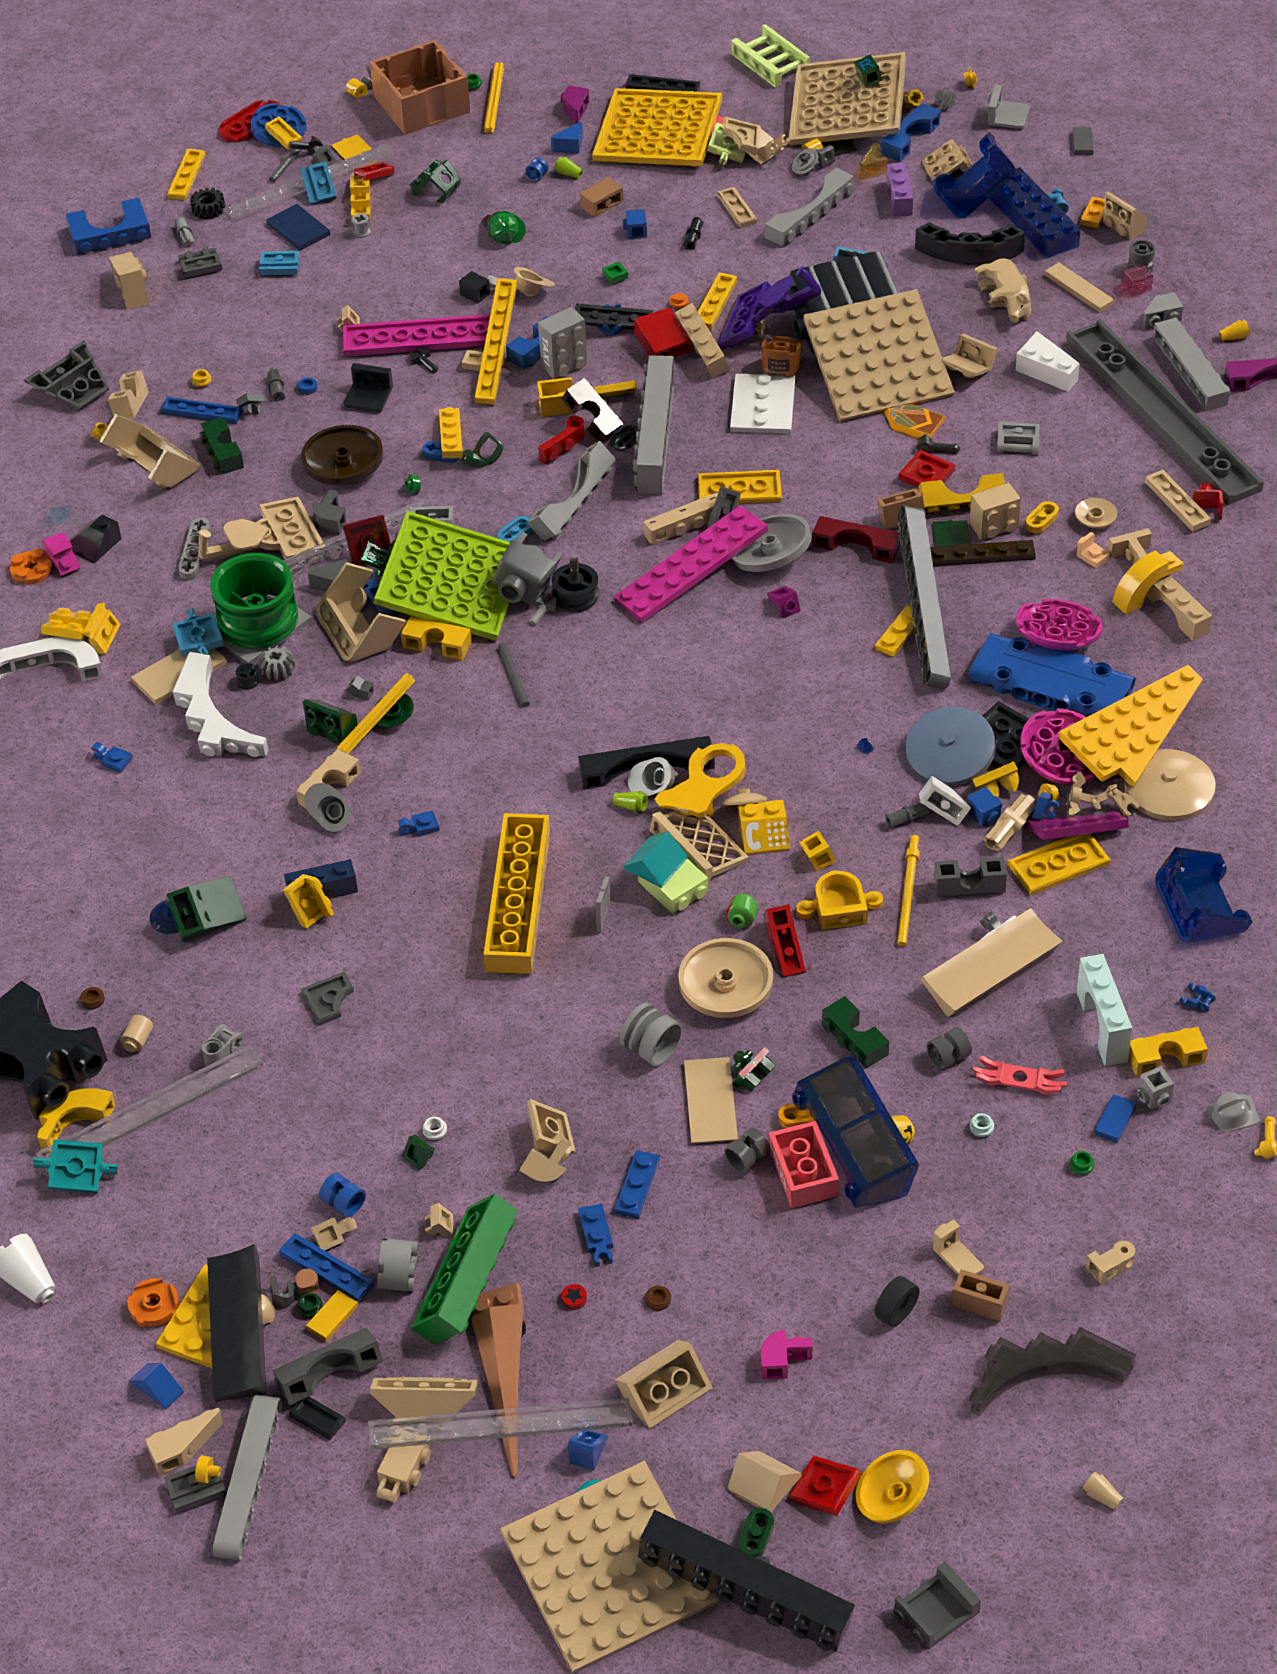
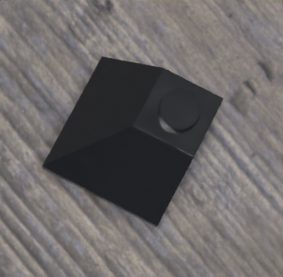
(96, 538)

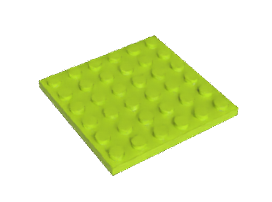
(445, 576)

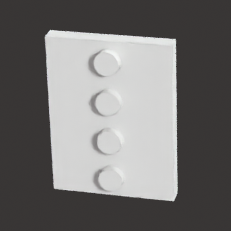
(762, 404)

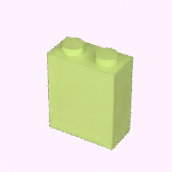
(681, 889)

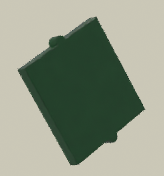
(951, 533)

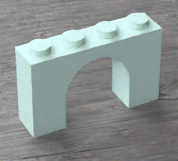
(1098, 991)

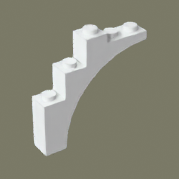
(216, 732)

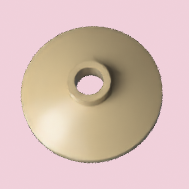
(1096, 513)
(744, 796)

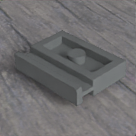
(188, 1493)

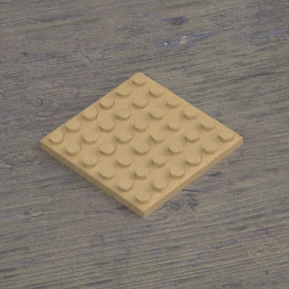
(836, 105)
(878, 355)
(588, 1571)

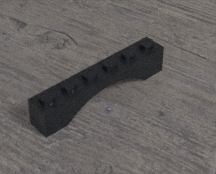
(603, 767)

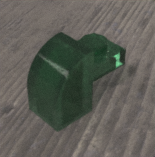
(376, 556)

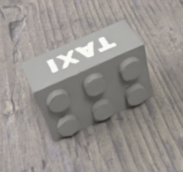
(562, 343)

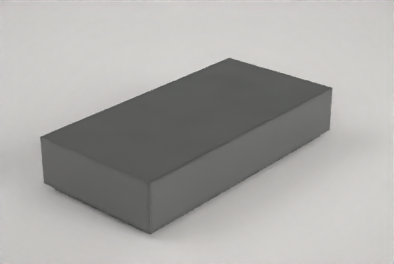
(1082, 140)

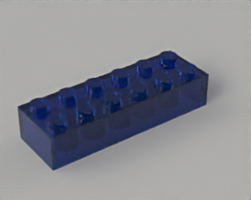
(1036, 215)

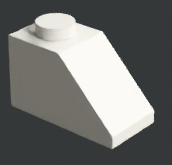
(944, 801)

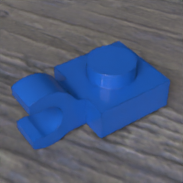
(114, 759)
(421, 823)

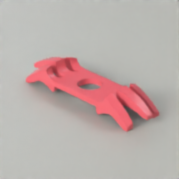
(1037, 1079)

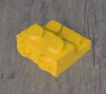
(66, 623)

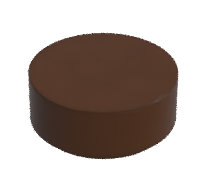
(92, 998)
(658, 1298)

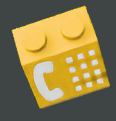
(763, 827)

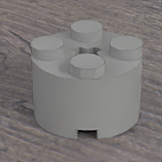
(397, 1265)

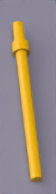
(912, 857)

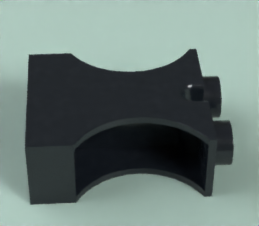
(42, 1054)

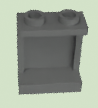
(937, 1607)

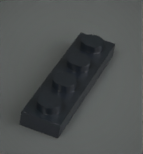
(659, 83)
(598, 315)

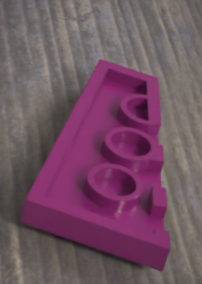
(1078, 825)

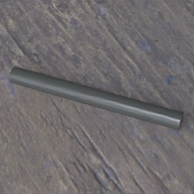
(513, 675)

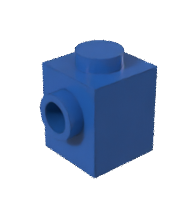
(635, 224)
(984, 806)

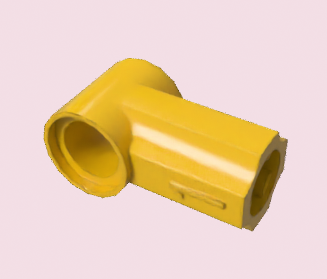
(911, 98)

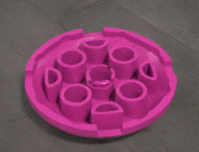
(1058, 624)
(1042, 747)

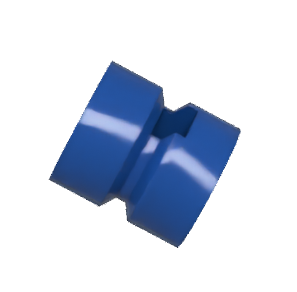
(342, 1194)

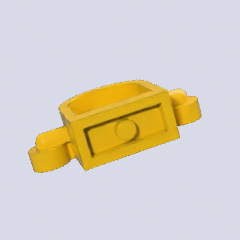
(839, 901)

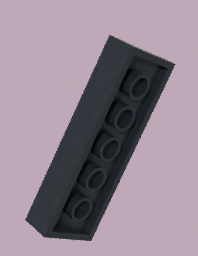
(236, 1325)

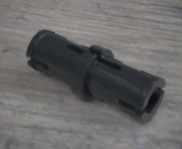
(693, 233)

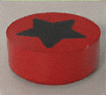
(574, 1296)

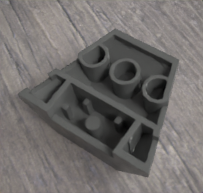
(72, 379)

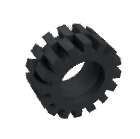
(215, 200)

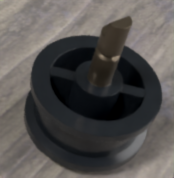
(575, 586)

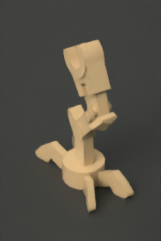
(1076, 795)

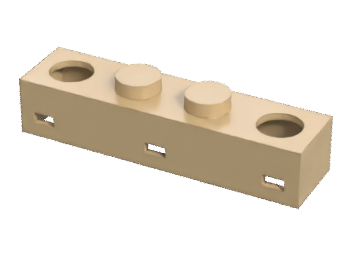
(677, 522)

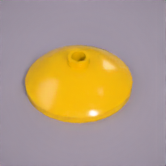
(892, 1486)

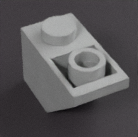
(1163, 308)

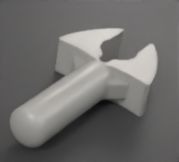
(543, 608)

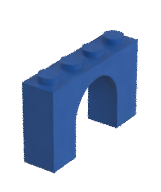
(89, 238)

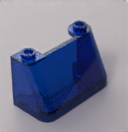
(978, 182)
(1194, 897)

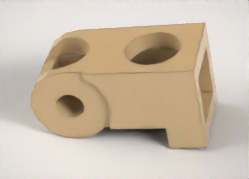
(1112, 1262)

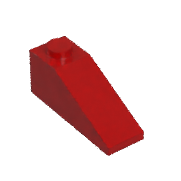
(784, 940)

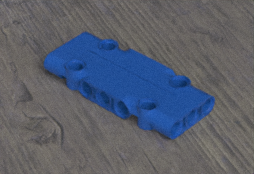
(1048, 676)

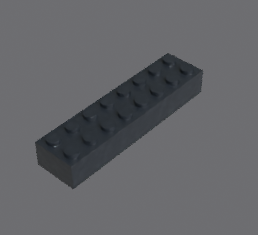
(745, 1581)

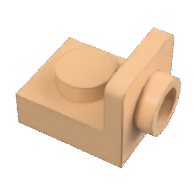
(1090, 551)

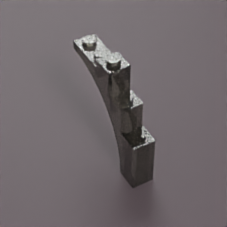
(1082, 1354)

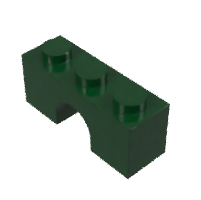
(219, 445)
(867, 1045)

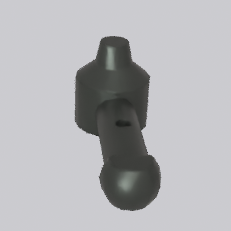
(926, 444)

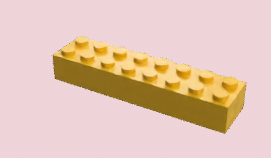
(517, 894)

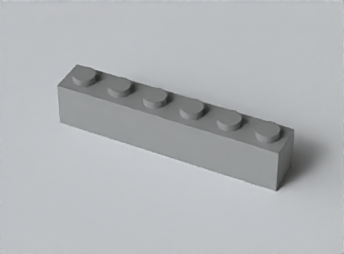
(1191, 364)

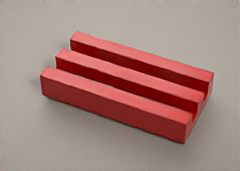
(374, 171)

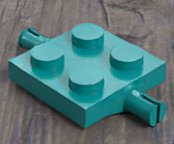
(75, 1166)

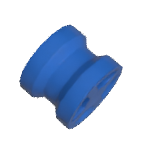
(536, 169)

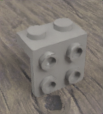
(1004, 112)

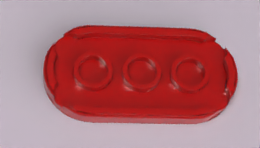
(239, 125)

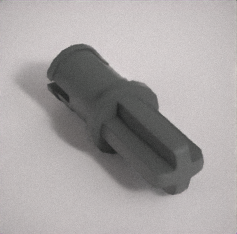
(275, 384)
(906, 814)

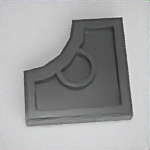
(326, 997)

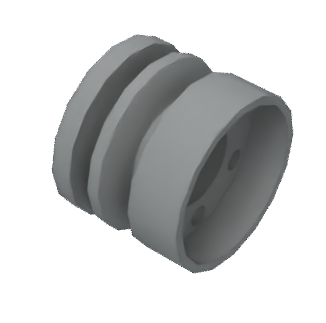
(650, 1034)

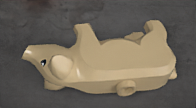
(1008, 286)

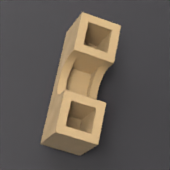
(337, 768)

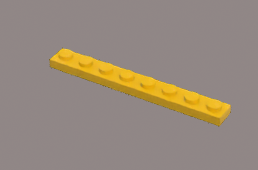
(496, 341)

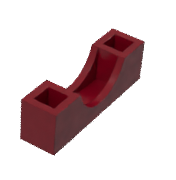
(833, 532)

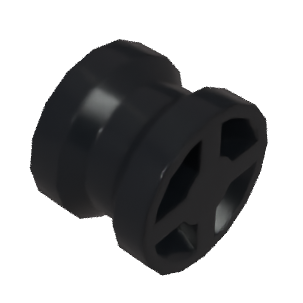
(247, 676)

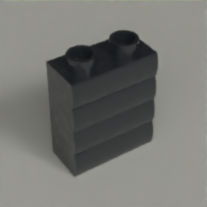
(842, 284)

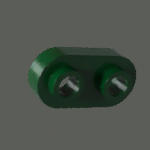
(756, 1535)

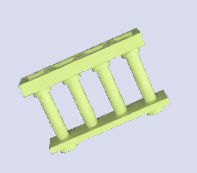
(764, 67)

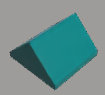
(657, 859)

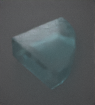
(60, 513)

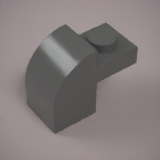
(329, 515)

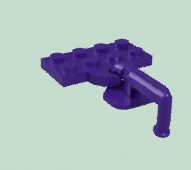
(762, 300)

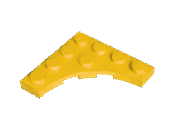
(189, 1328)

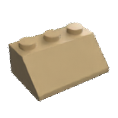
(664, 1383)

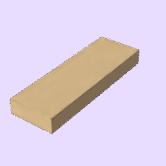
(737, 207)

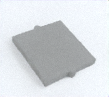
(603, 904)

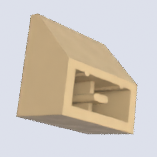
(1123, 217)

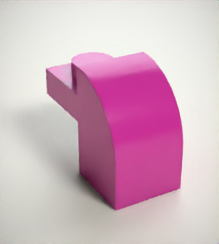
(60, 551)
(778, 1350)

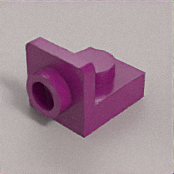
(786, 600)

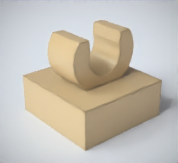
(348, 317)
(440, 1220)

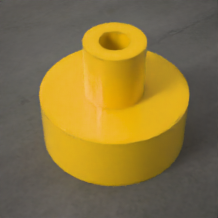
(206, 1469)

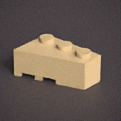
(130, 278)

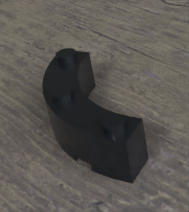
(969, 247)

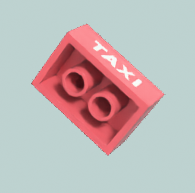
(803, 1164)

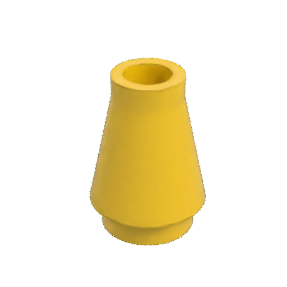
(1235, 331)

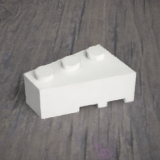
(1047, 363)

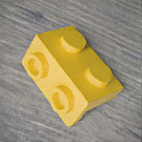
(308, 900)

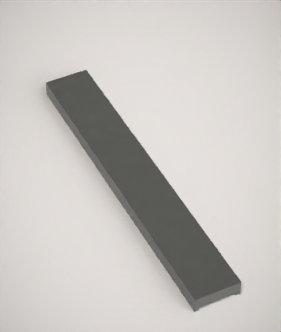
(1165, 412)

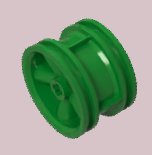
(254, 620)

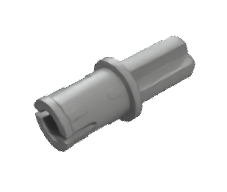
(184, 231)

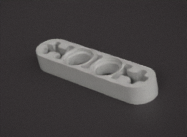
(192, 549)

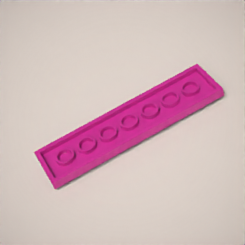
(414, 334)
(691, 563)

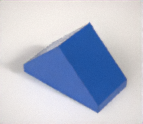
(568, 140)
(157, 1384)
(586, 1448)

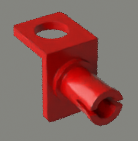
(1209, 498)

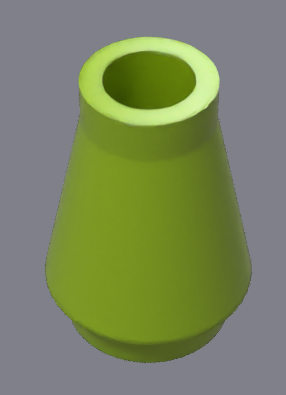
(568, 168)
(632, 801)

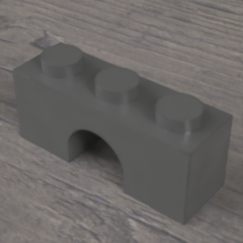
(986, 879)

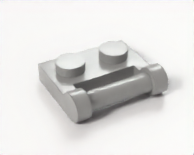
(1018, 434)

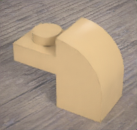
(544, 1168)

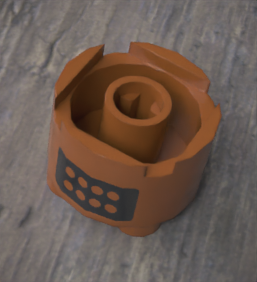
(780, 356)

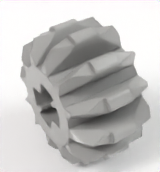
(276, 663)

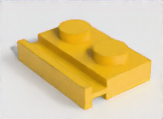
(101, 628)

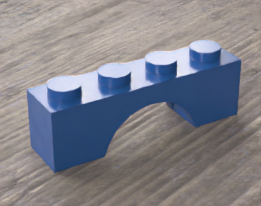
(921, 120)

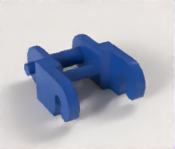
(1196, 1003)

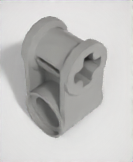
(221, 1044)

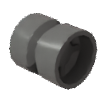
(1141, 253)
(947, 1049)
(747, 1150)

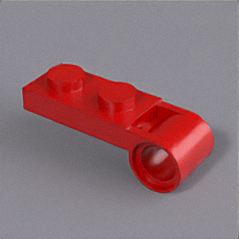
(563, 441)

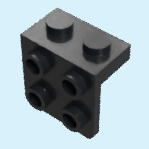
(369, 387)

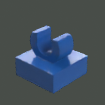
(1043, 805)

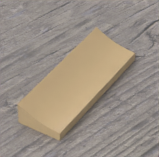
(990, 962)

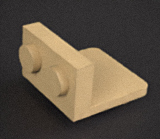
(946, 160)
(971, 357)

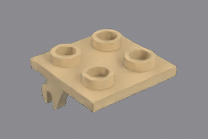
(768, 147)

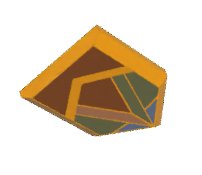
(914, 420)

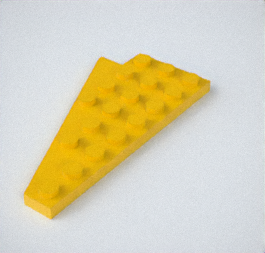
(1132, 729)

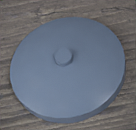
(950, 746)

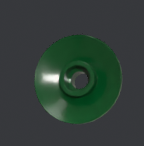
(398, 713)

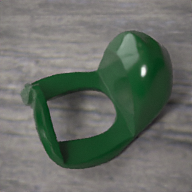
(474, 458)

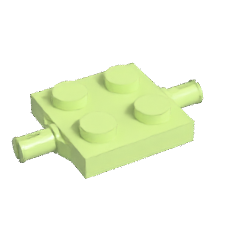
(724, 146)

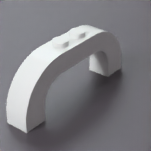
(49, 652)

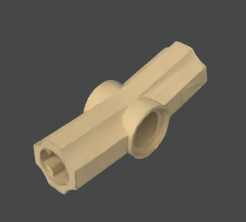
(1010, 822)

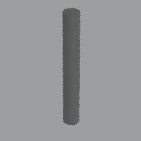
(284, 165)

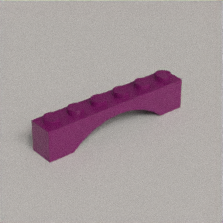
(1249, 373)

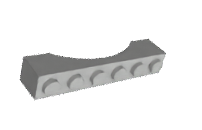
(787, 226)
(592, 465)

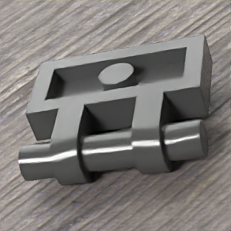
(200, 262)

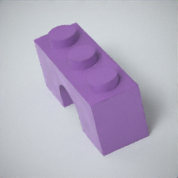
(900, 189)

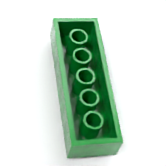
(465, 1269)

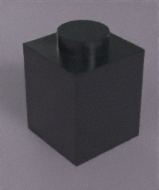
(474, 287)

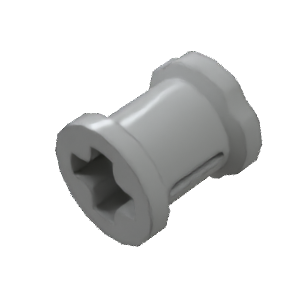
(361, 225)

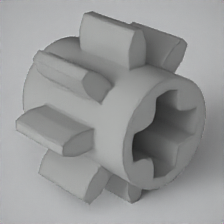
(944, 98)

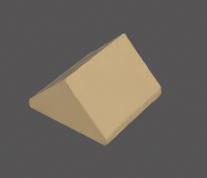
(548, 1127)
(761, 1479)

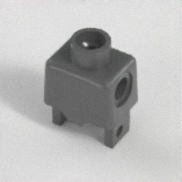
(524, 571)

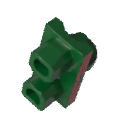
(759, 1062)

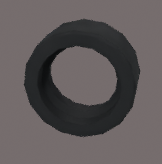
(896, 1301)

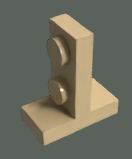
(1131, 545)

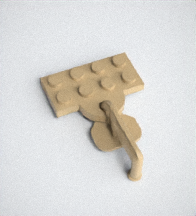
(283, 528)

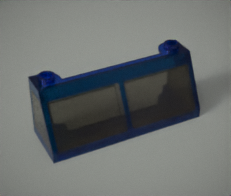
(858, 1132)

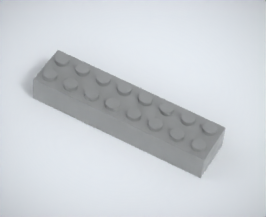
(654, 425)

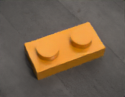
(1093, 213)

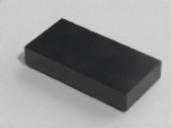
(317, 1417)

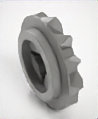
(807, 155)

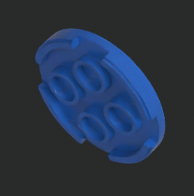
(268, 112)

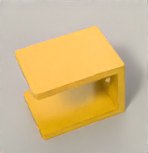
(549, 399)

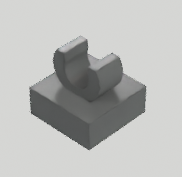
(322, 155)
(249, 401)

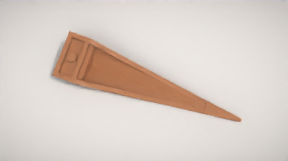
(498, 1334)

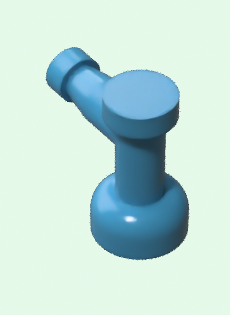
(1056, 196)

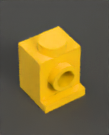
(818, 851)

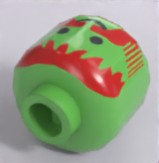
(742, 910)

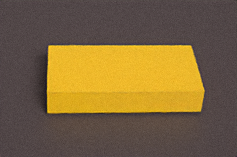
(282, 132)
(332, 1315)

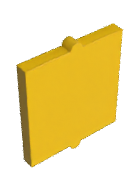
(351, 147)

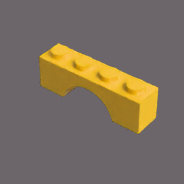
(938, 496)

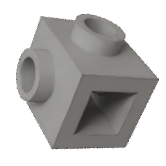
(1155, 1088)

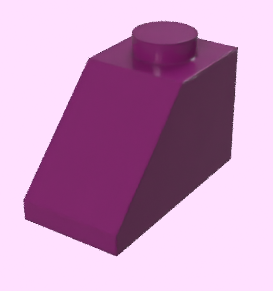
(575, 102)

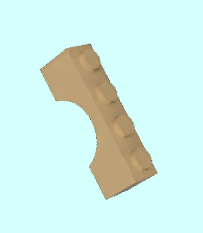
(703, 340)
(131, 396)
(1190, 614)

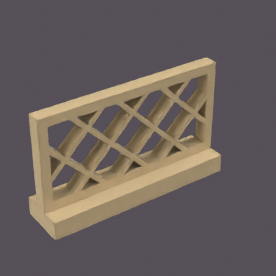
(661, 823)

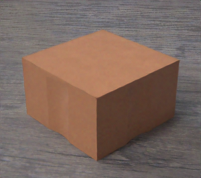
(420, 87)

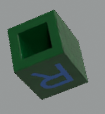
(867, 71)

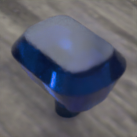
(865, 746)

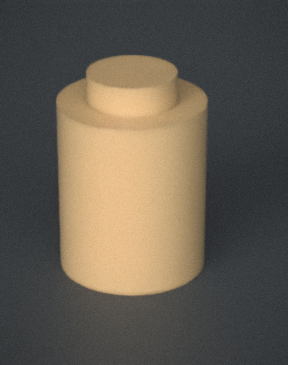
(136, 1033)

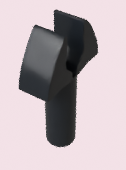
(307, 146)
(423, 359)

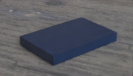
(298, 227)

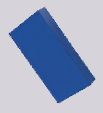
(1115, 1118)

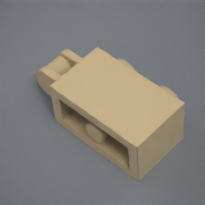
(401, 1470)

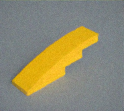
(360, 196)

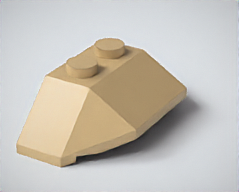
(423, 1395)

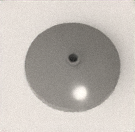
(782, 544)

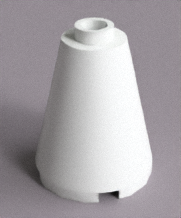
(25, 1270)

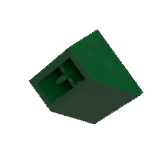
(328, 720)

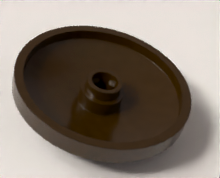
(342, 454)

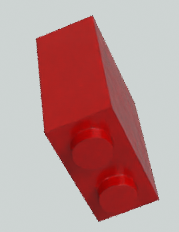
(662, 334)

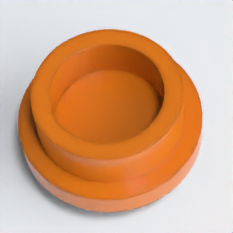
(679, 301)

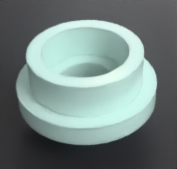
(981, 1119)

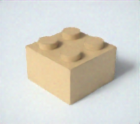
(995, 511)

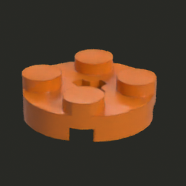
(36, 558)
(155, 1315)

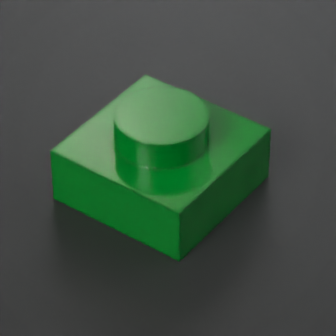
(615, 272)

